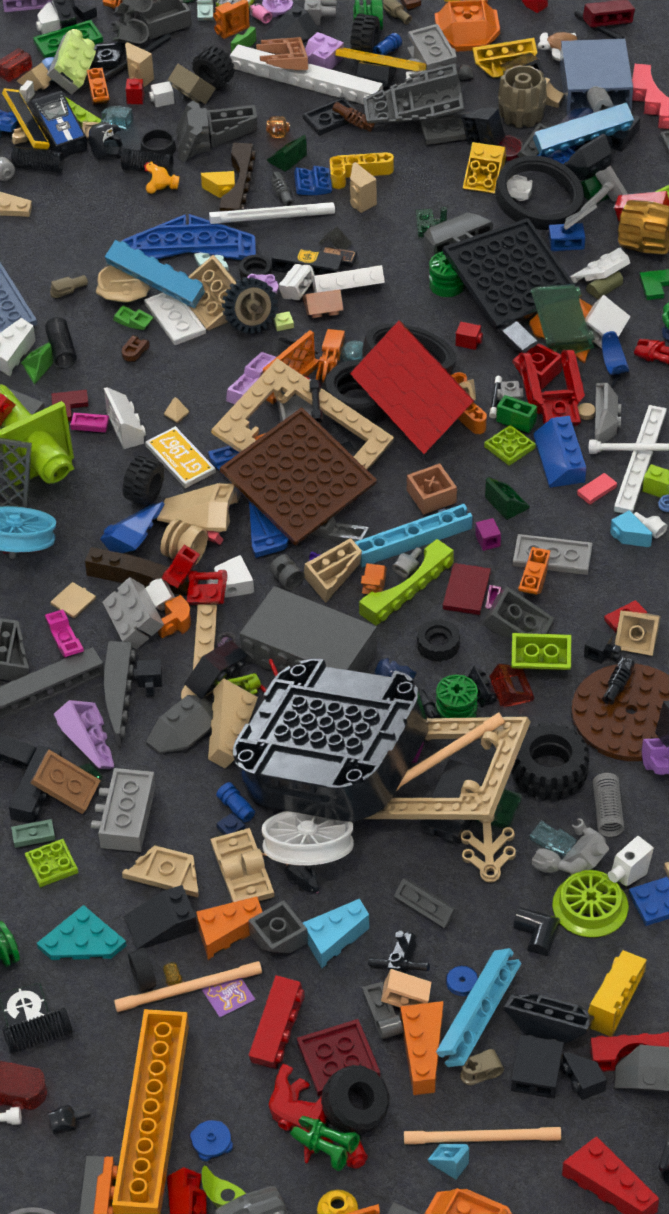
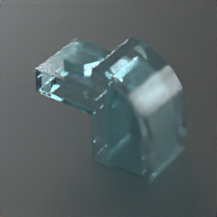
(118, 115)

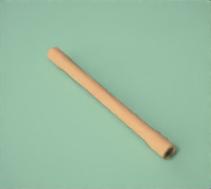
(488, 725)
(135, 1000)
(541, 1134)

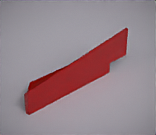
(185, 1193)

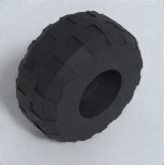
(370, 1089)

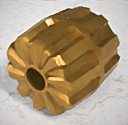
(644, 227)

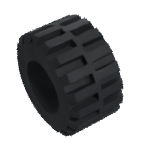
(365, 33)
(214, 66)
(143, 480)

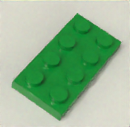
(49, 42)

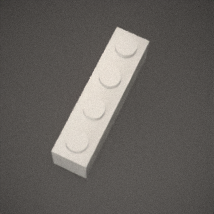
(348, 279)

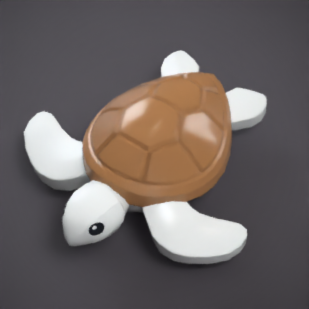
(554, 42)

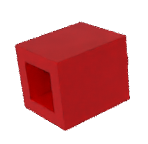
(134, 91)
(468, 335)

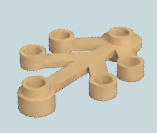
(488, 850)

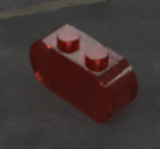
(21, 1086)

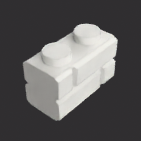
(296, 282)

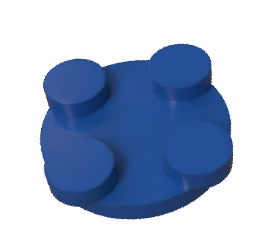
(211, 1139)

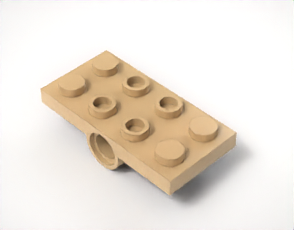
(242, 866)

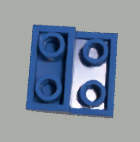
(313, 181)

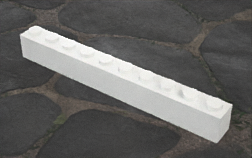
(314, 79)

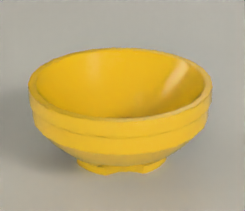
(325, 1207)

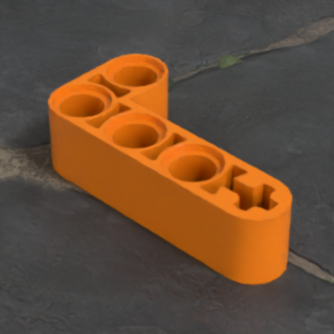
(473, 417)

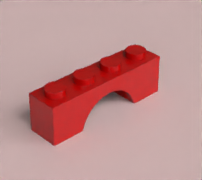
(610, 1050)

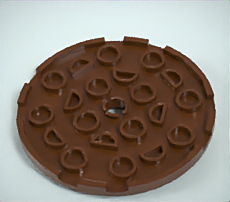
(610, 726)

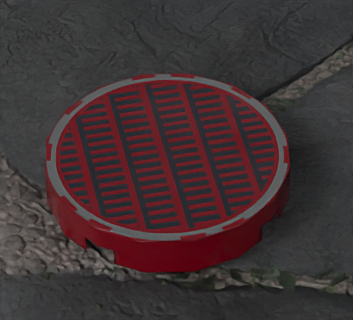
(512, 146)

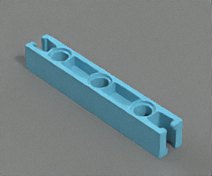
(414, 534)
(478, 1008)

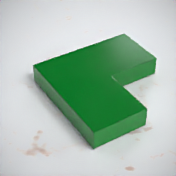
(652, 283)

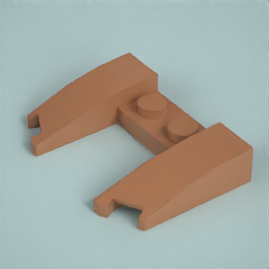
(289, 53)

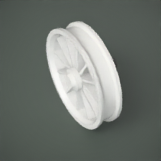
(306, 839)

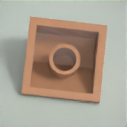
(323, 302)

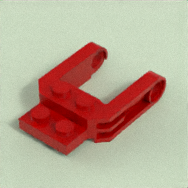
(558, 402)

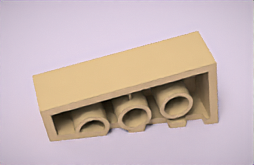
(231, 712)

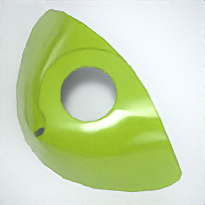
(214, 1186)

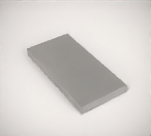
(564, 556)

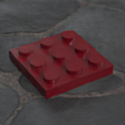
(335, 1049)

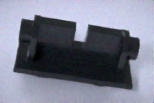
(485, 692)

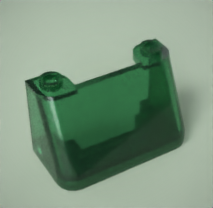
(562, 318)

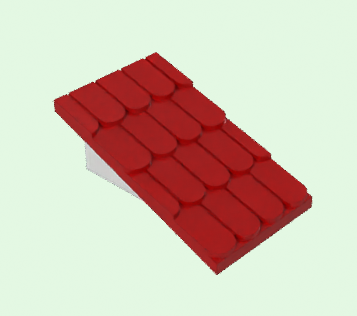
(411, 387)

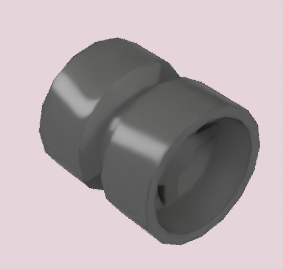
(287, 572)

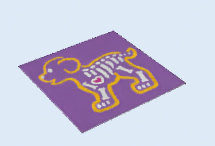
(228, 996)

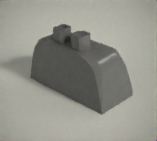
(441, 234)

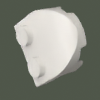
(519, 187)

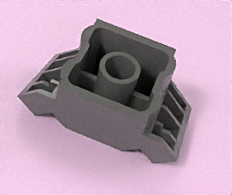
(193, 132)

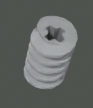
(599, 99)

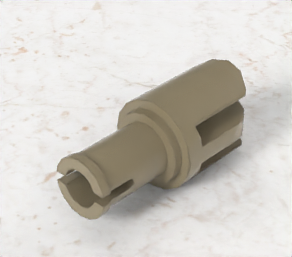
(396, 10)
(67, 285)

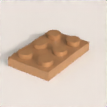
(65, 781)

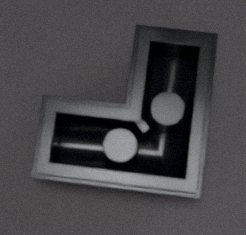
(540, 925)

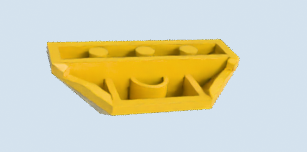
(492, 56)

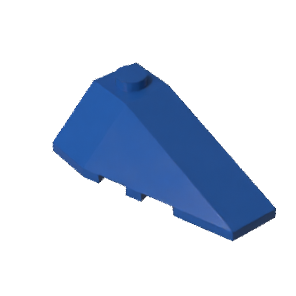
(131, 531)

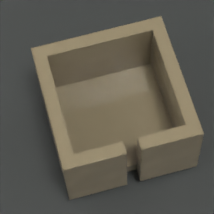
(191, 84)

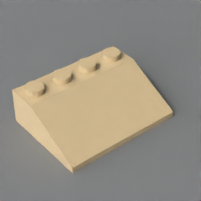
(215, 282)

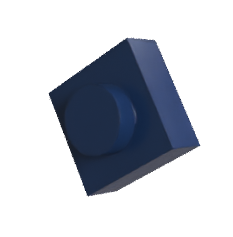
(230, 824)

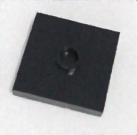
(108, 55)

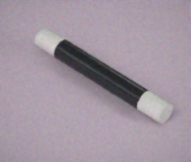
(493, 410)

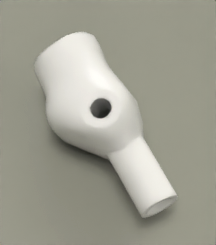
(654, 524)

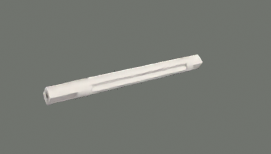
(271, 213)

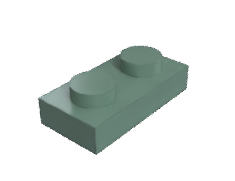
(33, 833)

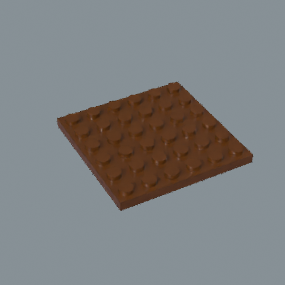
(298, 475)

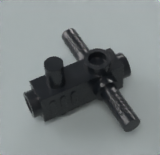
(401, 957)

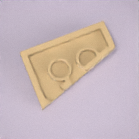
(14, 206)

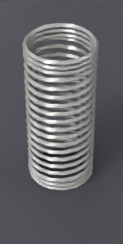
(611, 818)

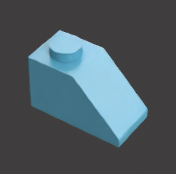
(630, 530)

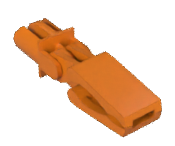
(331, 352)

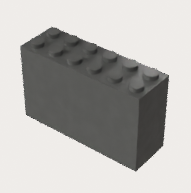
(298, 629)

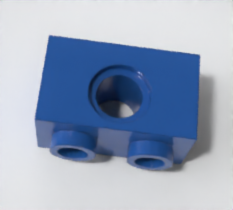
(568, 239)

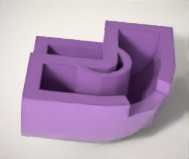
(655, 756)

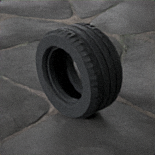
(340, 380)

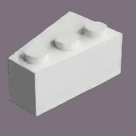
(15, 343)

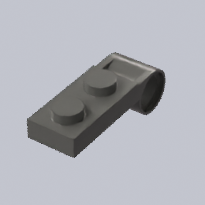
(383, 1014)

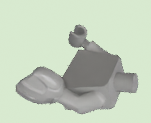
(581, 857)

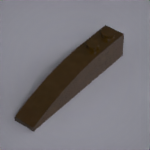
(121, 566)

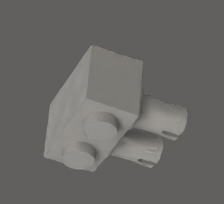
(318, 8)

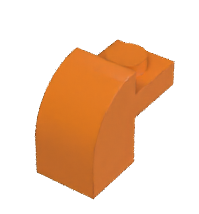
(374, 578)
(177, 617)

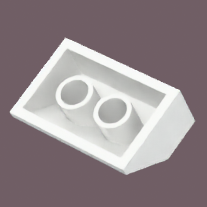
(124, 419)

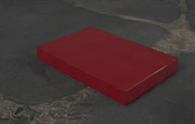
(466, 588)

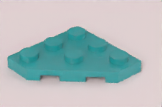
(82, 937)

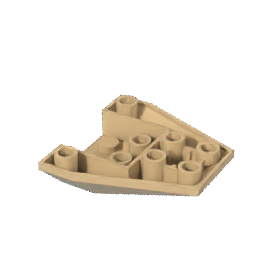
(202, 507)

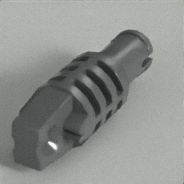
(282, 189)

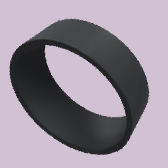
(158, 133)

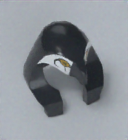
(99, 134)

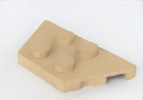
(165, 870)

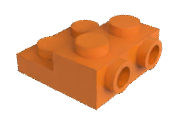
(231, 18)

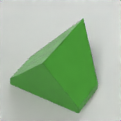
(38, 362)

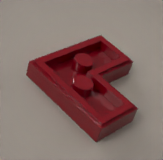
(71, 399)

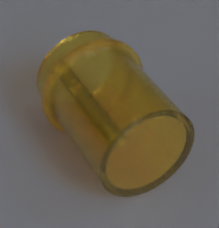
(172, 974)

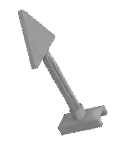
(610, 185)

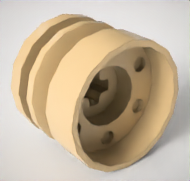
(182, 533)

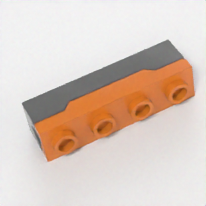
(98, 1185)

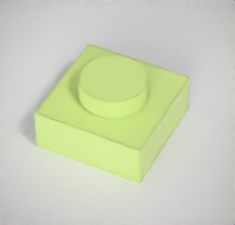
(283, 321)

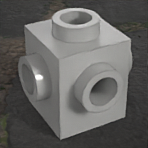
(511, 389)

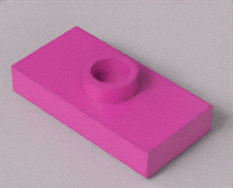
(90, 422)

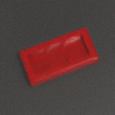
(612, 618)

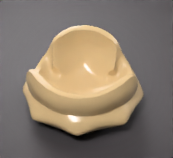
(119, 286)

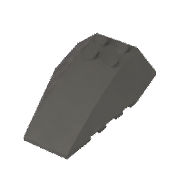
(418, 99)

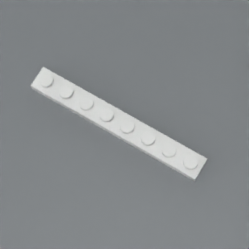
(640, 460)

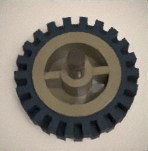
(249, 305)

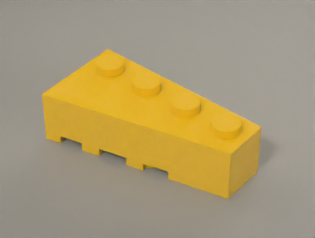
(616, 992)

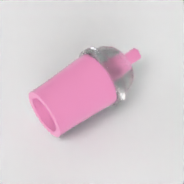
(259, 12)

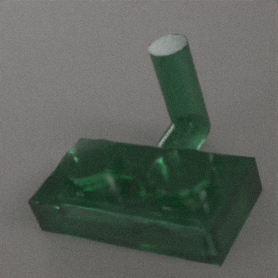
(425, 219)

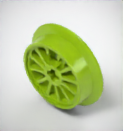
(590, 902)

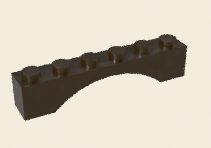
(242, 161)

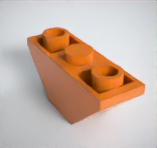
(97, 86)
(535, 571)

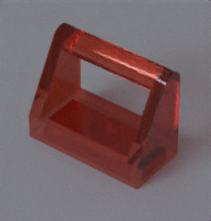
(505, 689)

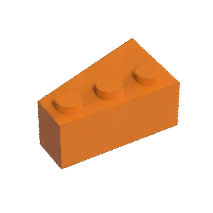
(226, 924)

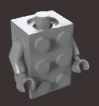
(431, 47)

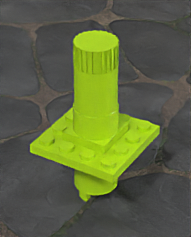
(49, 437)

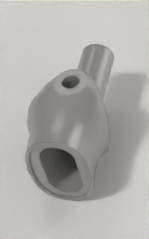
(407, 563)

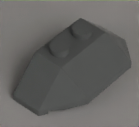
(181, 725)
(644, 1070)

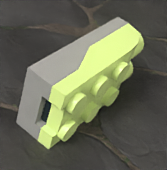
(72, 61)

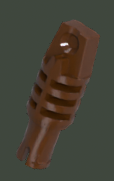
(353, 116)

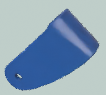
(613, 354)

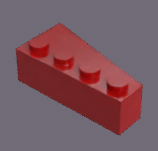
(277, 1022)

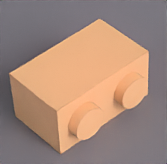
(405, 989)

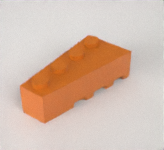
(422, 1038)

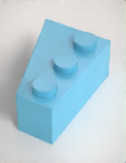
(336, 929)

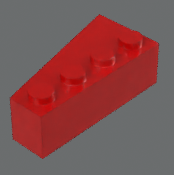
(608, 1177)

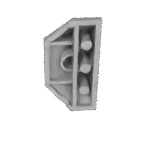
(606, 412)

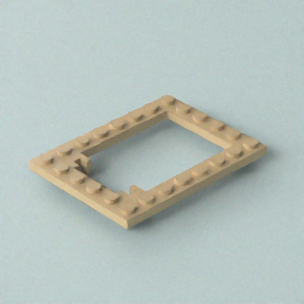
(235, 430)
(485, 798)

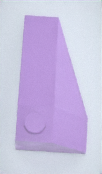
(83, 726)

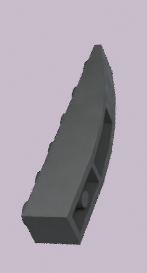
(118, 684)

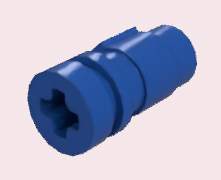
(388, 45)
(231, 797)

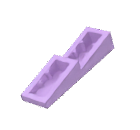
(251, 375)

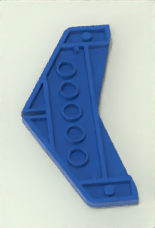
(198, 236)
(264, 534)

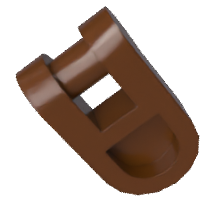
(134, 348)

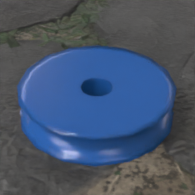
(461, 973)

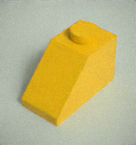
(218, 182)

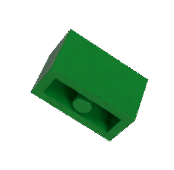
(516, 413)

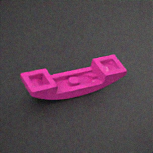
(63, 634)

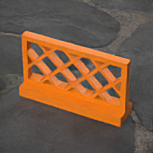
(304, 364)

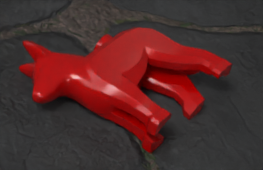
(288, 1110)

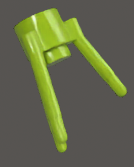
(249, 683)

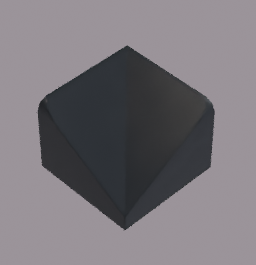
(85, 13)

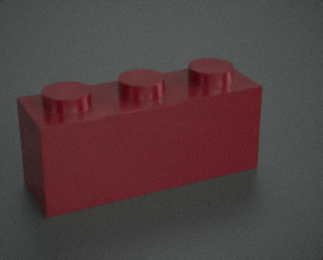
(608, 13)

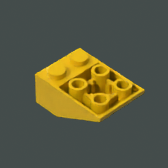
(484, 167)

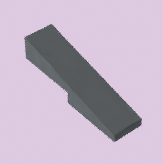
(341, 532)

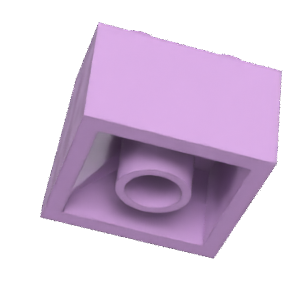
(322, 51)

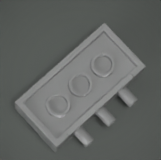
(125, 810)

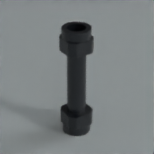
(315, 388)

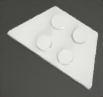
(603, 267)

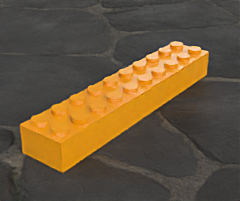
(151, 1113)

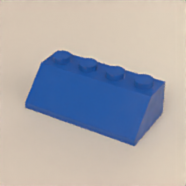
(560, 452)

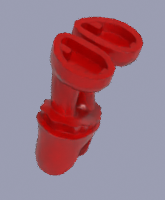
(652, 350)

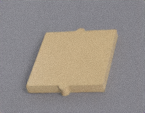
(73, 600)

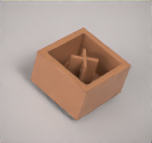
(431, 489)

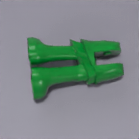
(314, 1140)

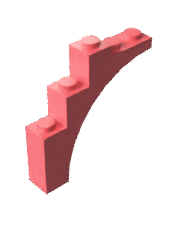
(646, 91)

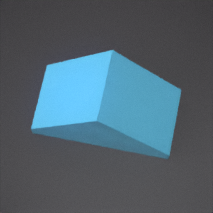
(450, 1158)

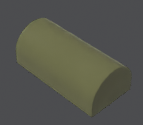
(603, 286)

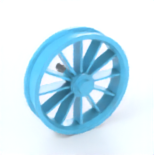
(25, 530)

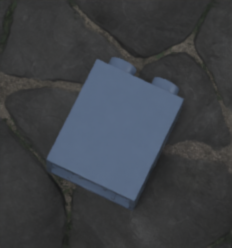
(595, 64)

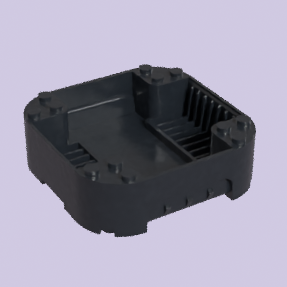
(331, 741)

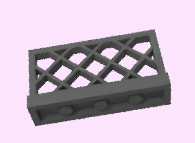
(10, 443)

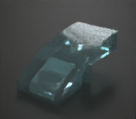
(549, 838)

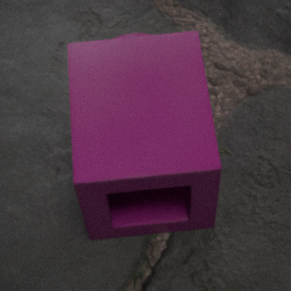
(487, 534)

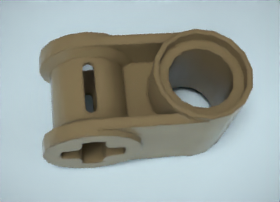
(482, 1066)

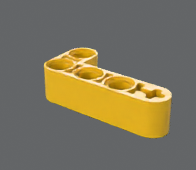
(373, 163)

